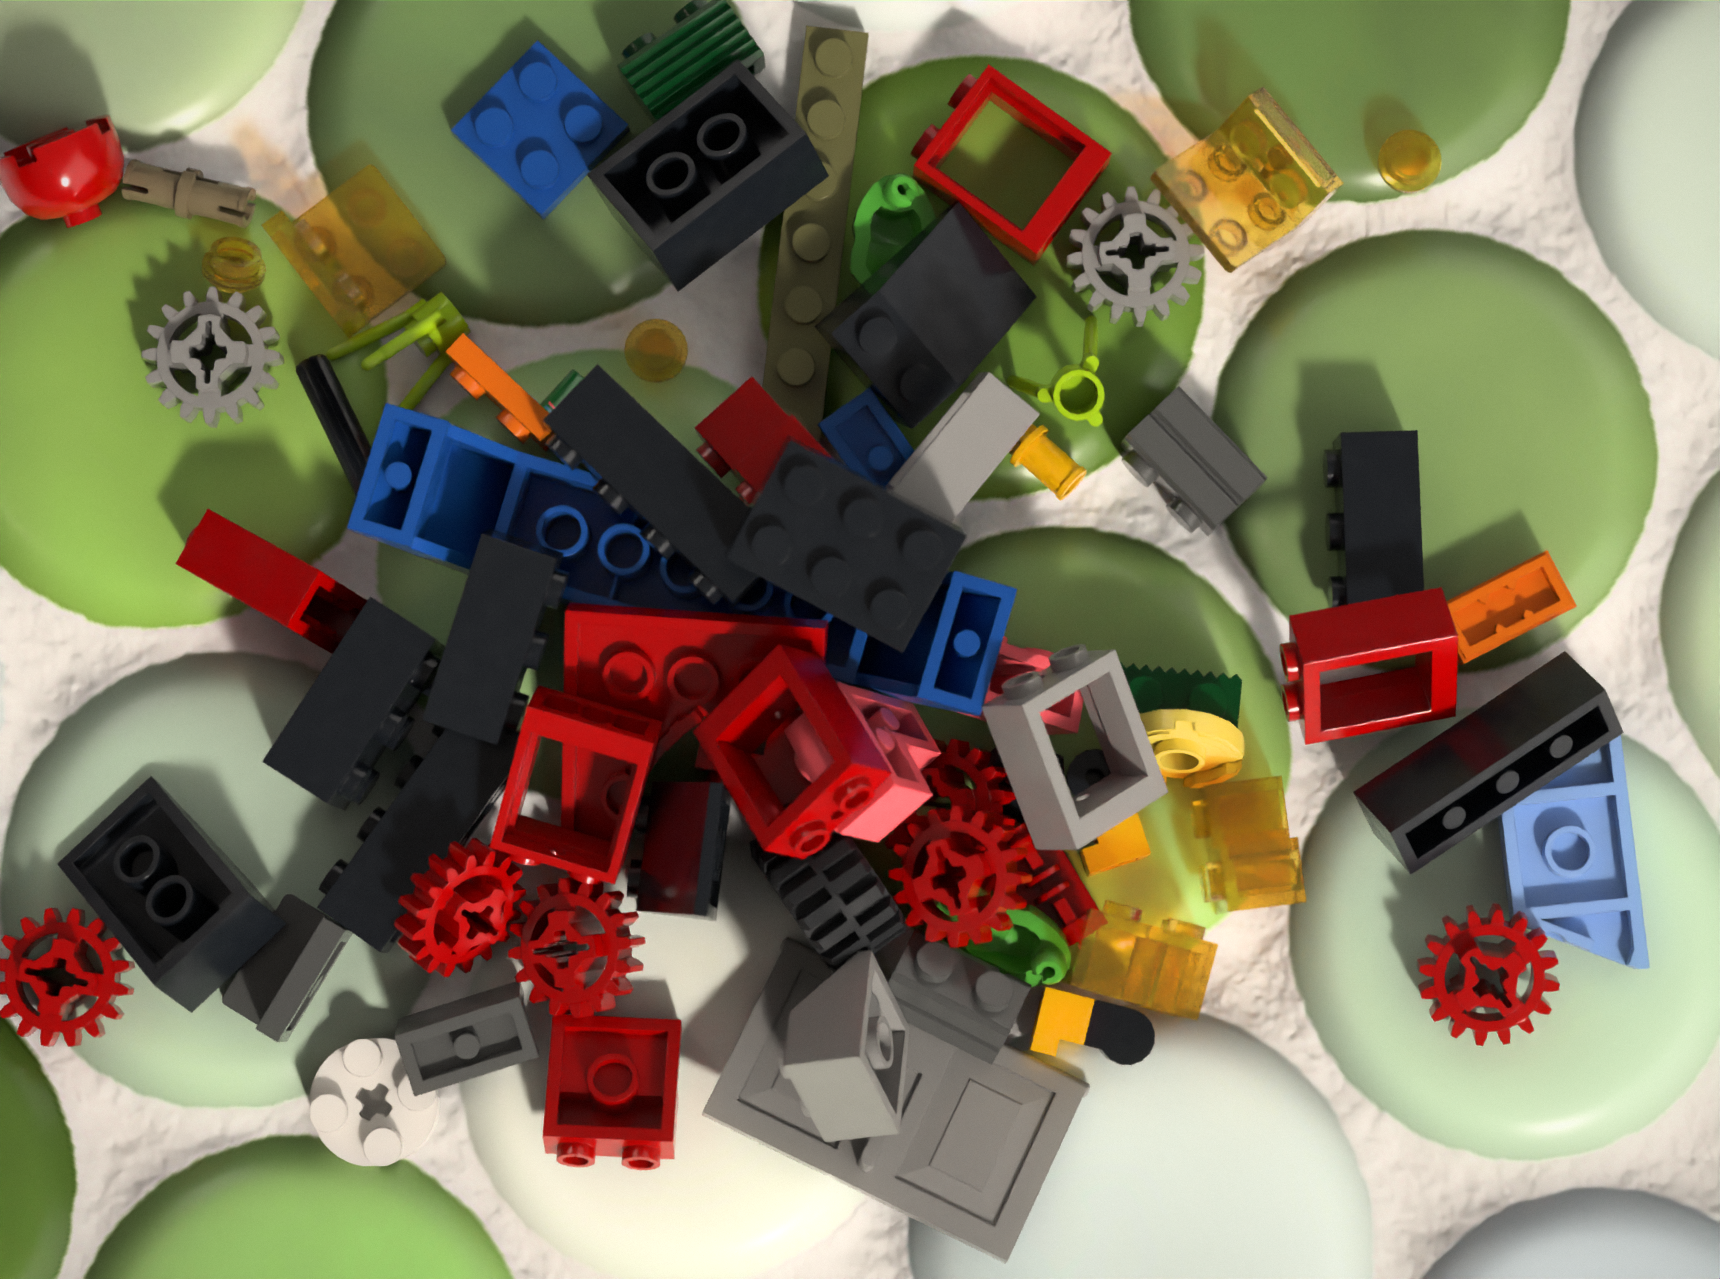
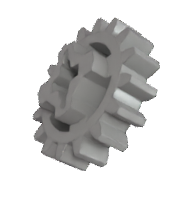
(1106, 260)
(186, 354)

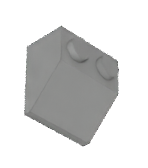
(849, 1053)

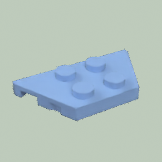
(1576, 862)

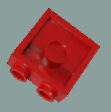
(612, 1090)

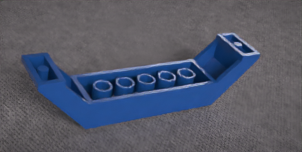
(443, 486)

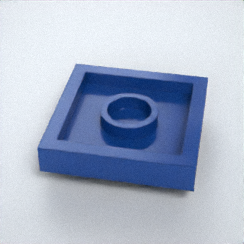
(540, 130)

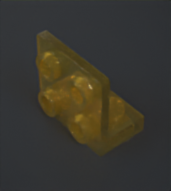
(1247, 182)
(358, 249)

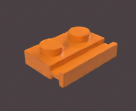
(481, 376)

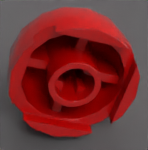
(65, 172)

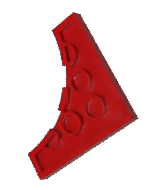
(662, 668)

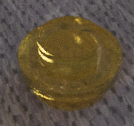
(1409, 161)
(234, 265)
(656, 350)

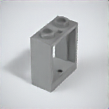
(964, 447)
(1031, 764)

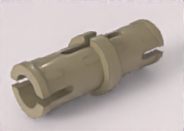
(189, 193)

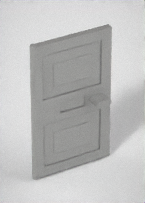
(969, 1133)

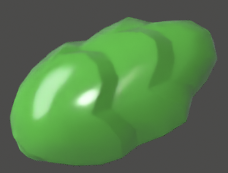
(887, 221)
(1029, 950)

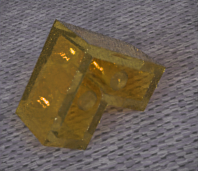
(1248, 846)
(1143, 963)

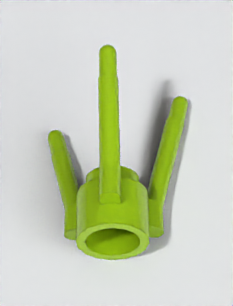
(426, 324)
(1075, 387)

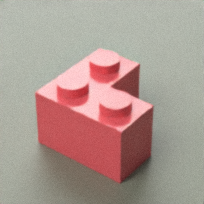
(902, 742)

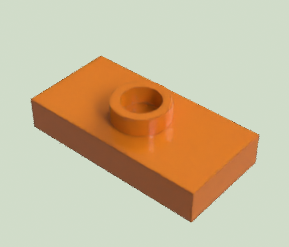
(1508, 606)

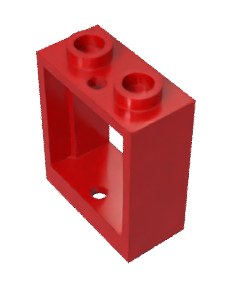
(968, 102)
(1366, 634)
(753, 713)
(591, 728)

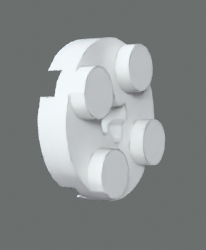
(337, 1110)

